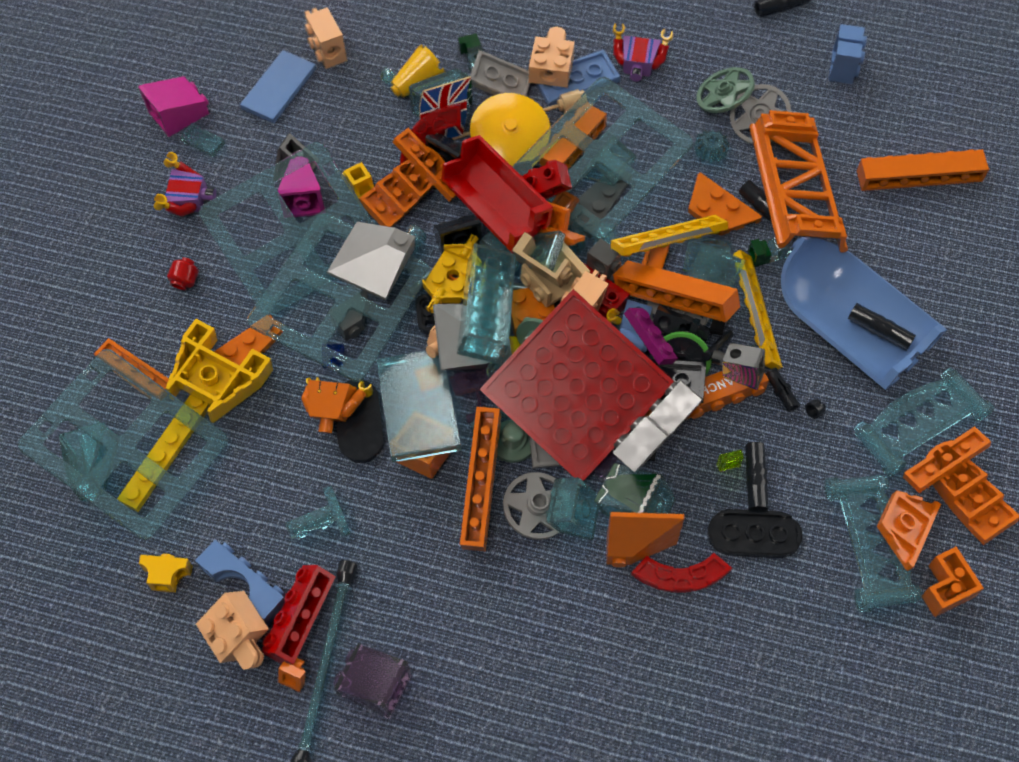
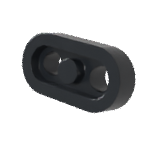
(423, 316)

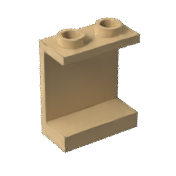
(523, 251)
(544, 289)

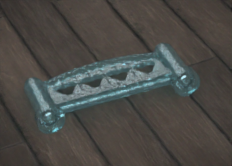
(891, 450)
(877, 589)

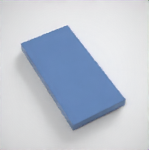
(583, 75)
(278, 86)

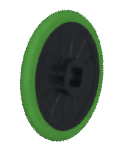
(688, 346)

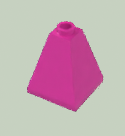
(302, 192)

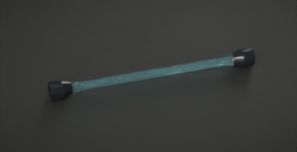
(345, 574)

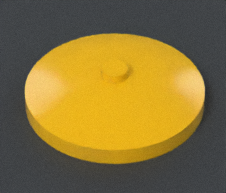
(509, 124)

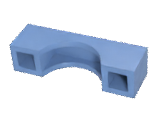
(220, 564)

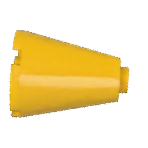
(418, 67)

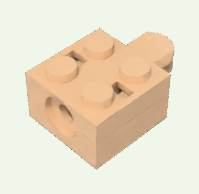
(325, 37)
(552, 59)
(590, 288)
(233, 629)

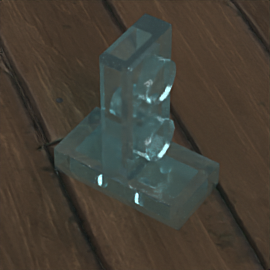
(319, 518)

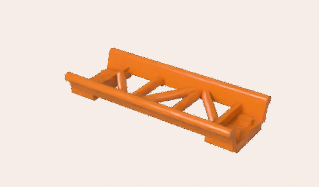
(782, 129)

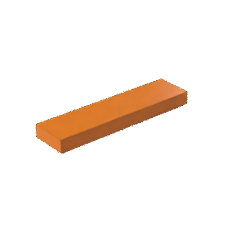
(135, 361)

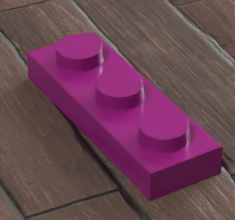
(651, 336)

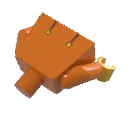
(332, 401)

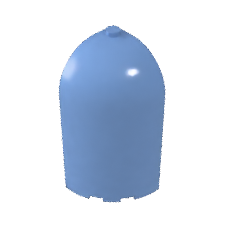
(826, 285)

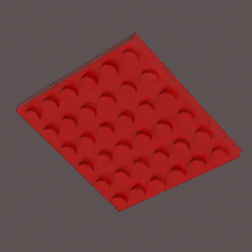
(576, 385)

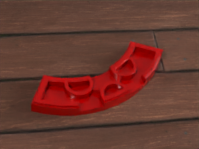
(435, 122)
(681, 579)

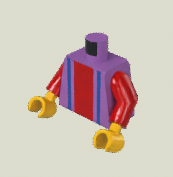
(638, 54)
(184, 190)

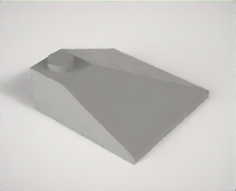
(373, 258)
(447, 326)

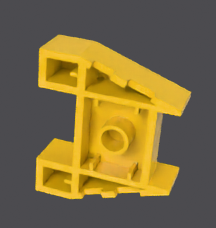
(212, 375)

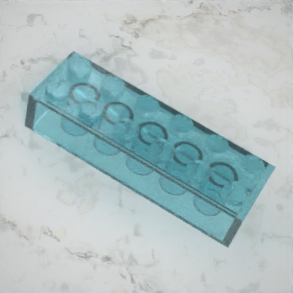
(487, 304)

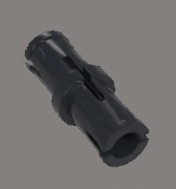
(782, 390)

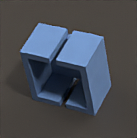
(847, 54)

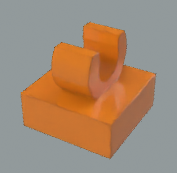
(292, 675)

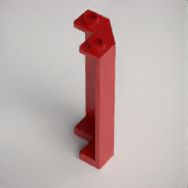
(496, 192)

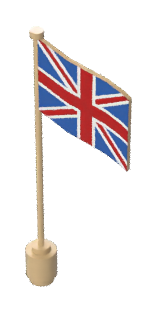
(456, 93)

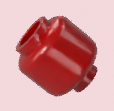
(182, 273)

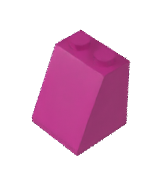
(174, 103)

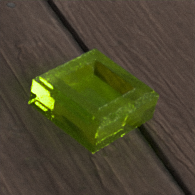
(730, 460)

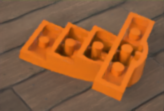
(407, 183)
(964, 485)

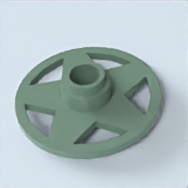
(725, 90)

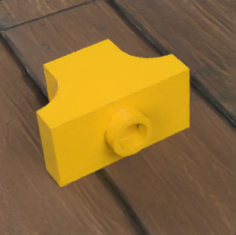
(359, 179)
(165, 571)

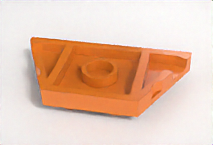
(712, 199)
(907, 525)

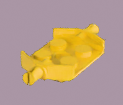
(452, 261)

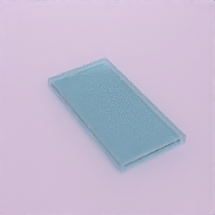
(417, 406)

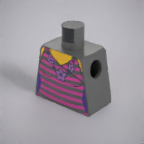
(741, 364)

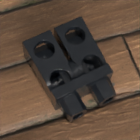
(671, 321)

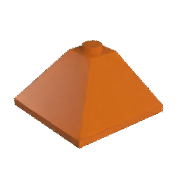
(640, 535)

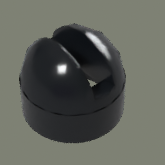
(815, 408)

